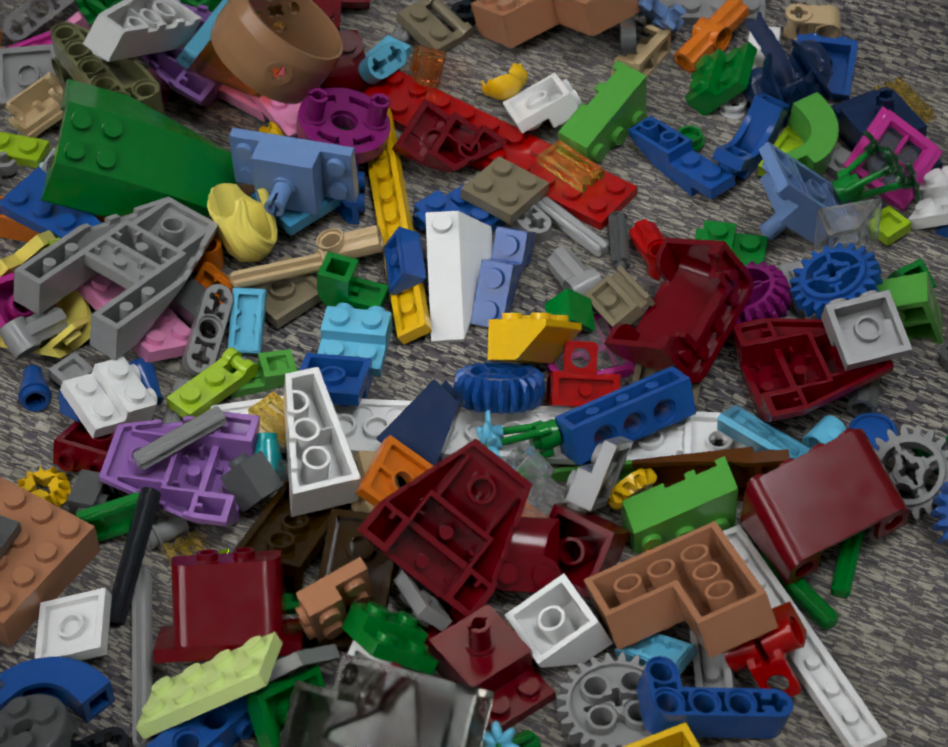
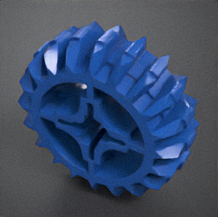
(499, 387)

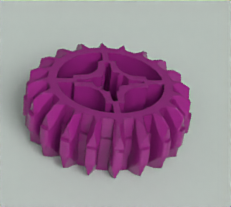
(770, 294)

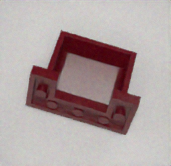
(224, 603)

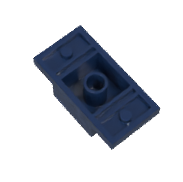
(858, 112)

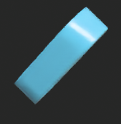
(380, 58)

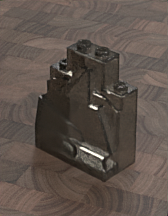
(385, 708)

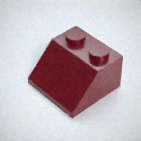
(586, 545)

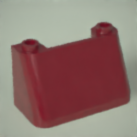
(692, 309)

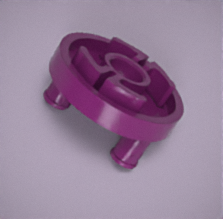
(346, 108)

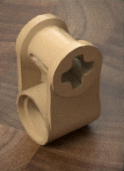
(812, 19)

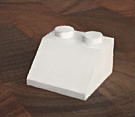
(558, 626)

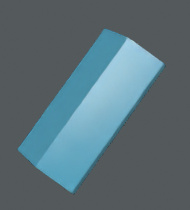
(756, 433)

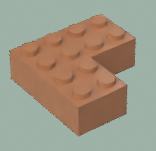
(520, 20)
(41, 558)
(688, 580)

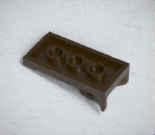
(296, 536)
(343, 546)

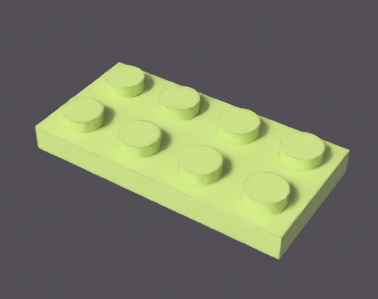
(209, 684)

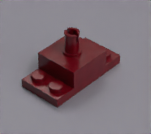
(490, 656)

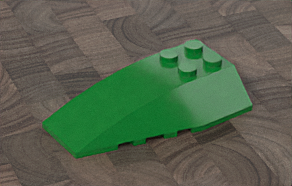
(126, 155)

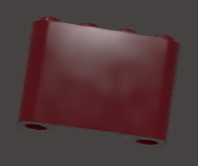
(820, 503)

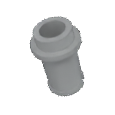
(167, 531)

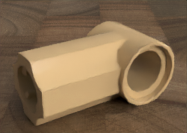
(352, 243)

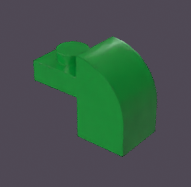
(340, 283)

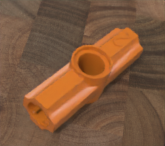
(711, 34)

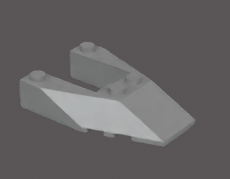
(141, 251)

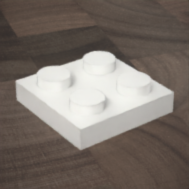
(74, 626)

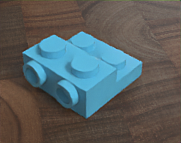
(357, 333)

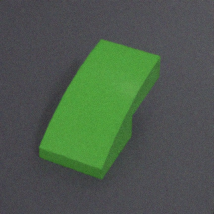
(270, 373)

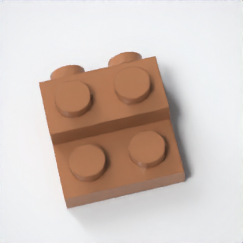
(327, 600)

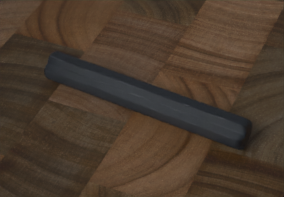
(133, 554)

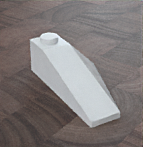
(454, 261)

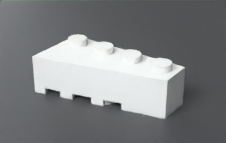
(141, 29)
(318, 454)

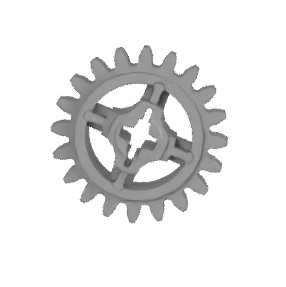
(920, 465)

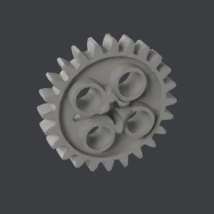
(613, 706)

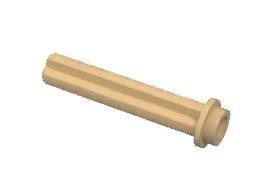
(277, 270)

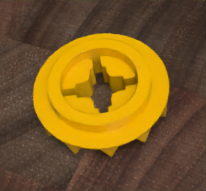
(57, 483)
(631, 485)

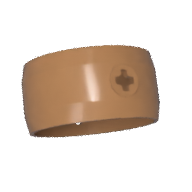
(252, 47)

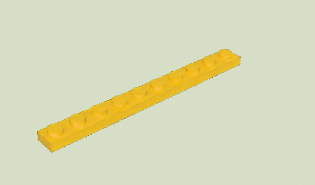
(392, 212)

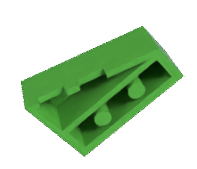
(609, 115)
(916, 305)
(673, 511)

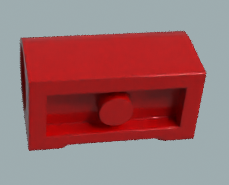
(579, 385)
(768, 653)

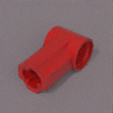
(647, 241)

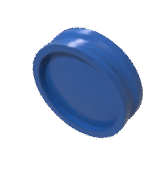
(874, 426)

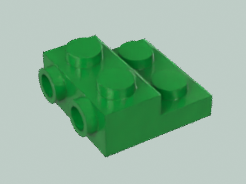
(720, 78)
(745, 246)
(389, 636)

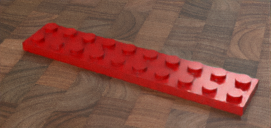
(521, 149)

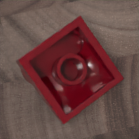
(346, 71)
(531, 556)

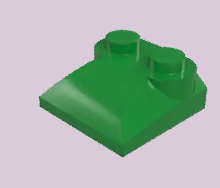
(270, 705)

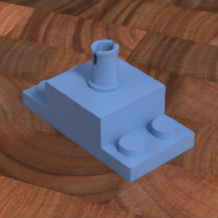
(293, 170)
(794, 194)

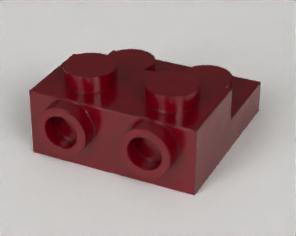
(78, 450)

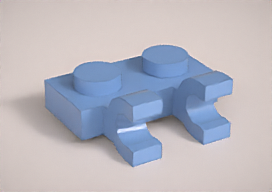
(662, 16)

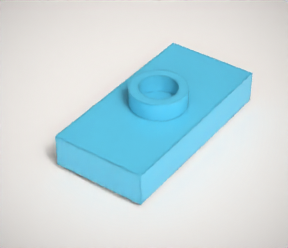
(247, 320)
(660, 645)

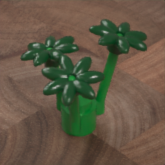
(850, 186)

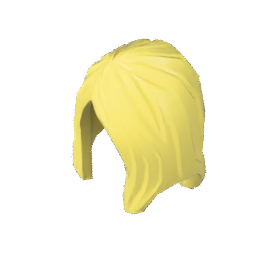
(242, 222)

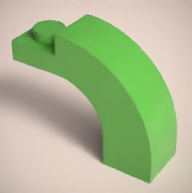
(818, 128)

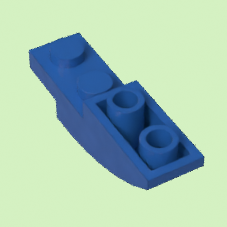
(676, 159)

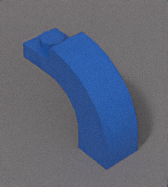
(759, 126)
(69, 680)

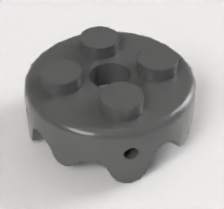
(43, 714)

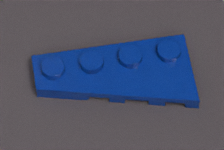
(25, 207)

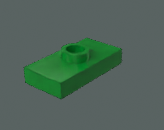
(111, 517)

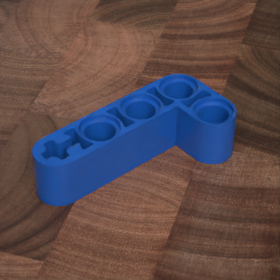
(706, 709)

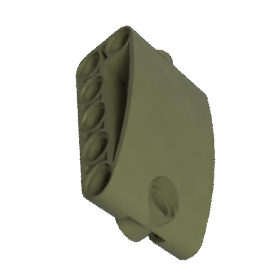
(79, 64)

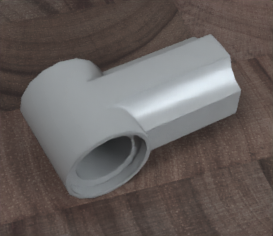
(571, 271)
(27, 334)

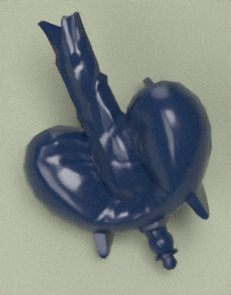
(784, 77)

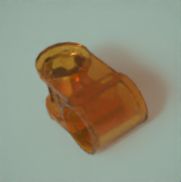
(427, 65)

